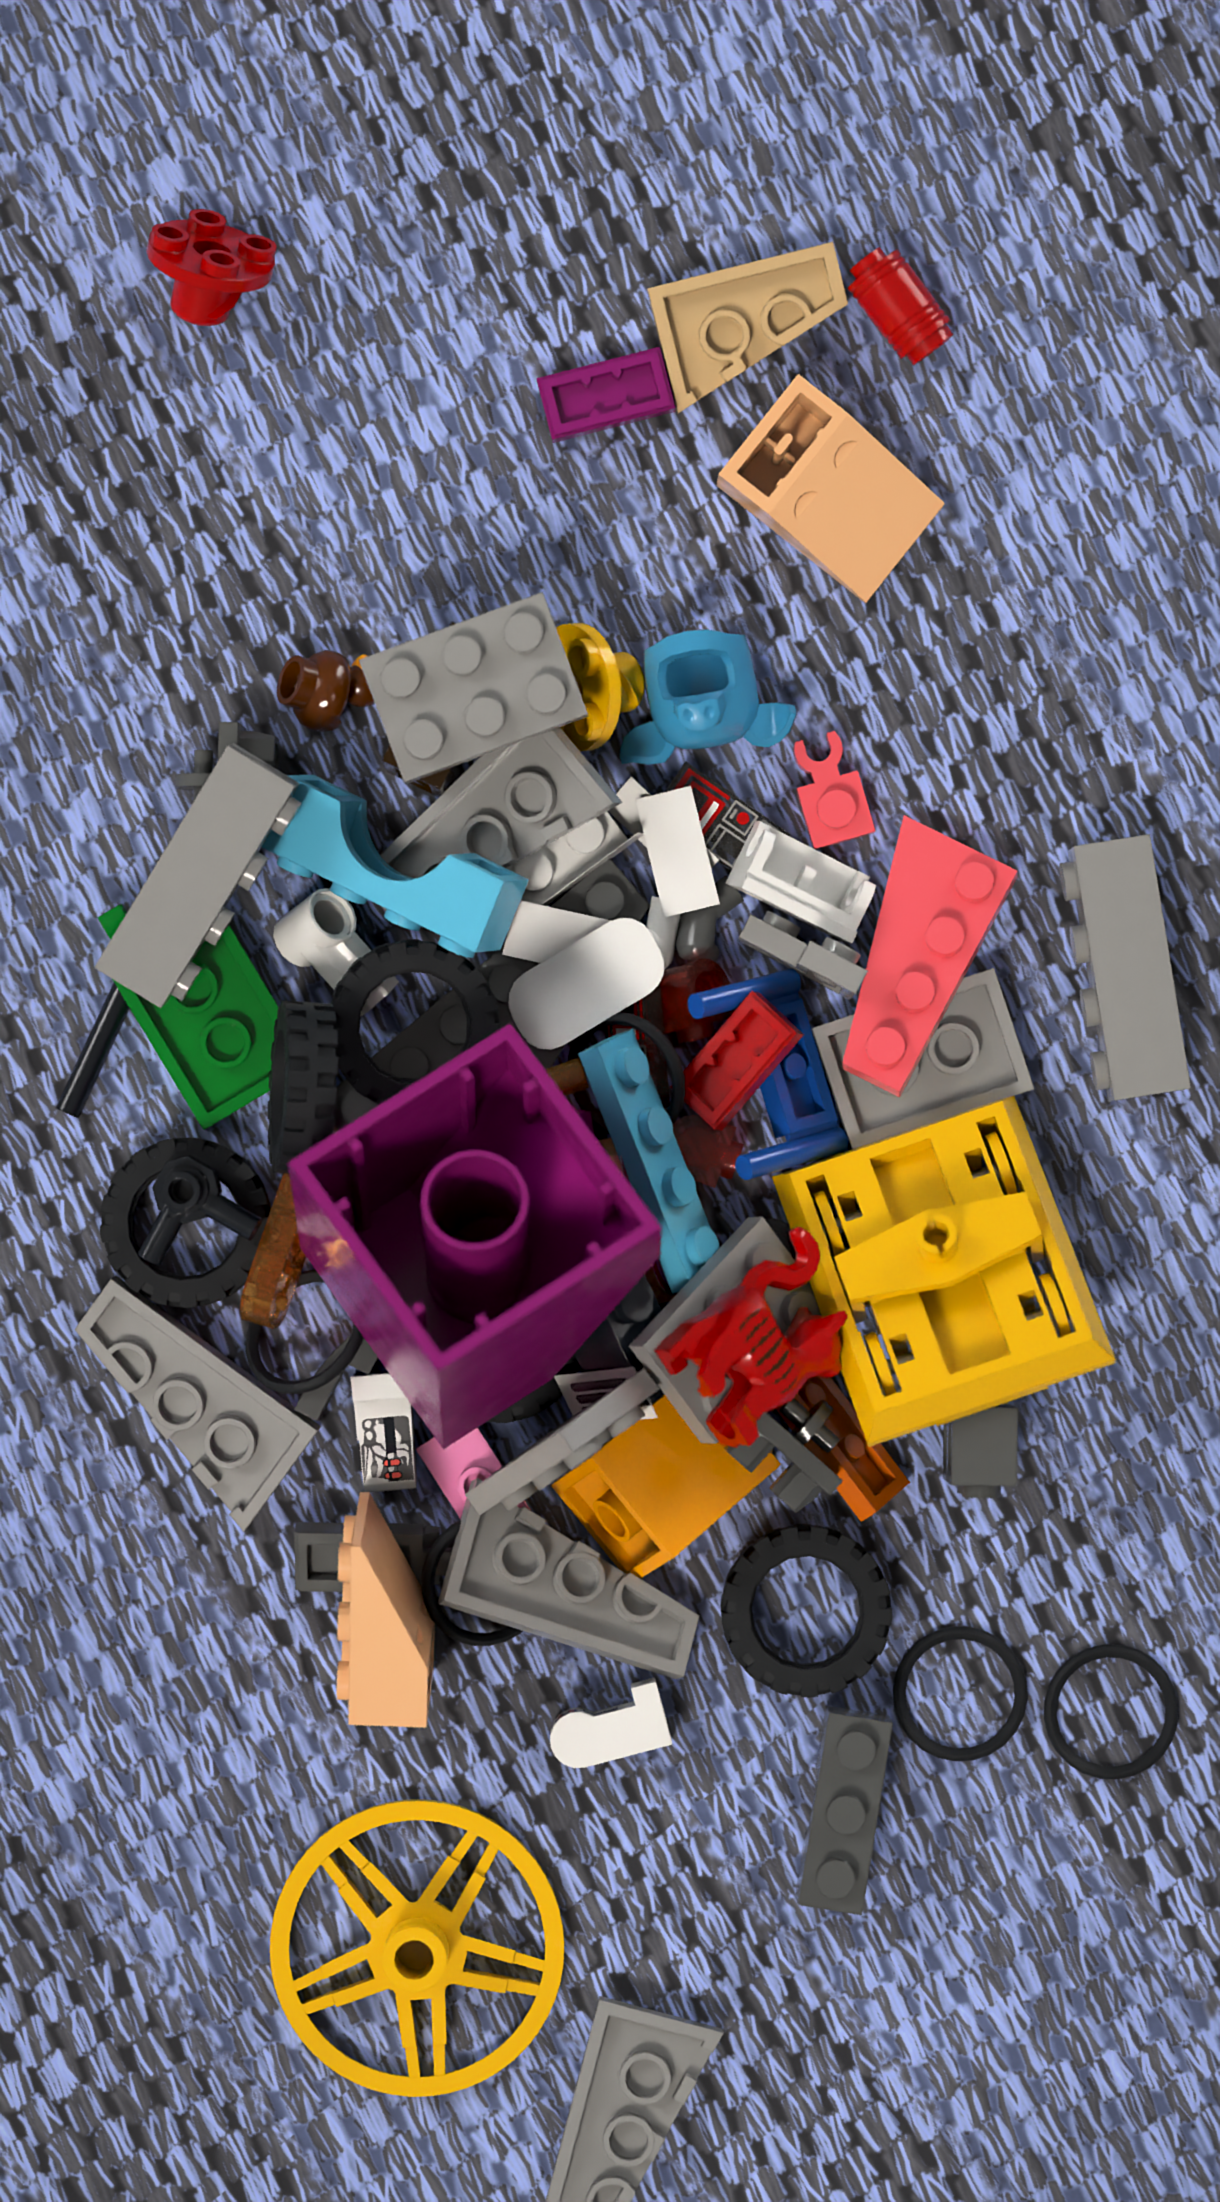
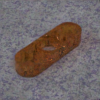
(275, 1264)

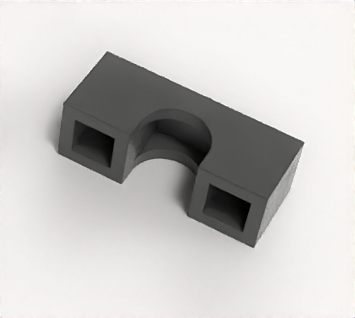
(844, 1810)

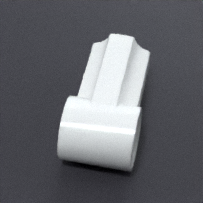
(324, 936)

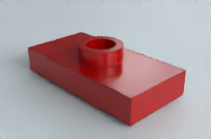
(738, 1060)

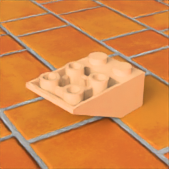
(829, 489)
(381, 1626)

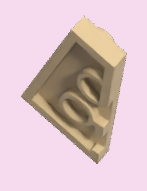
(739, 315)

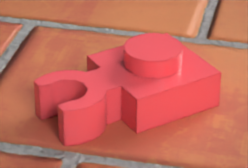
(833, 803)

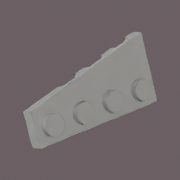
(506, 806)
(208, 1406)
(562, 1591)
(626, 2099)

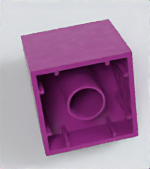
(472, 1232)

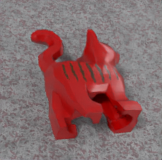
(746, 1343)

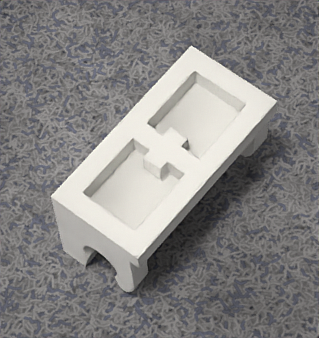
(802, 882)

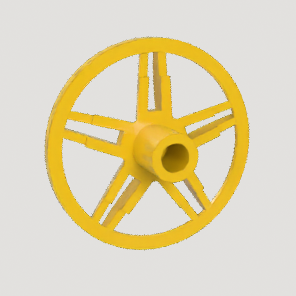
(417, 1948)

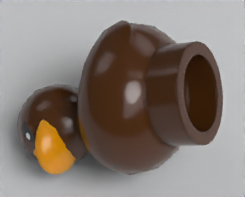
(321, 688)

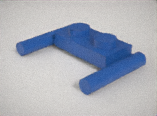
(796, 1089)

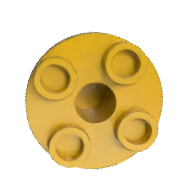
(606, 681)

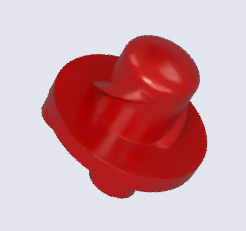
(209, 264)

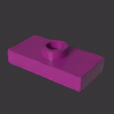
(606, 394)

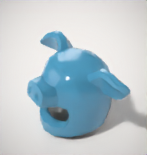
(702, 698)

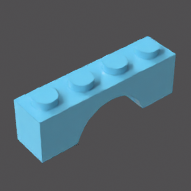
(461, 899)

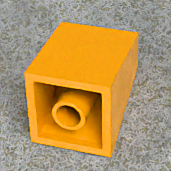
(655, 1490)

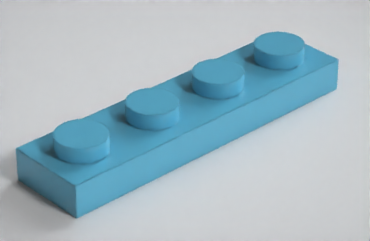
(650, 1153)

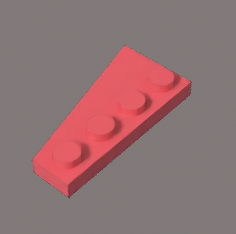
(925, 939)

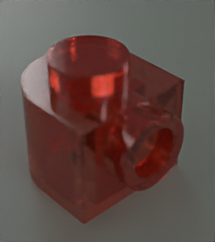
(676, 988)
(705, 1150)

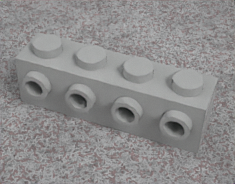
(198, 875)
(1127, 968)

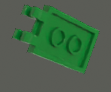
(220, 1032)

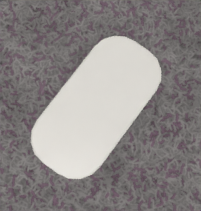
(586, 983)

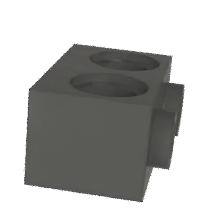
(982, 1452)

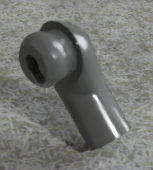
(698, 927)

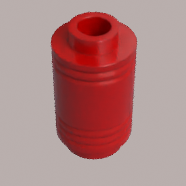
(899, 305)

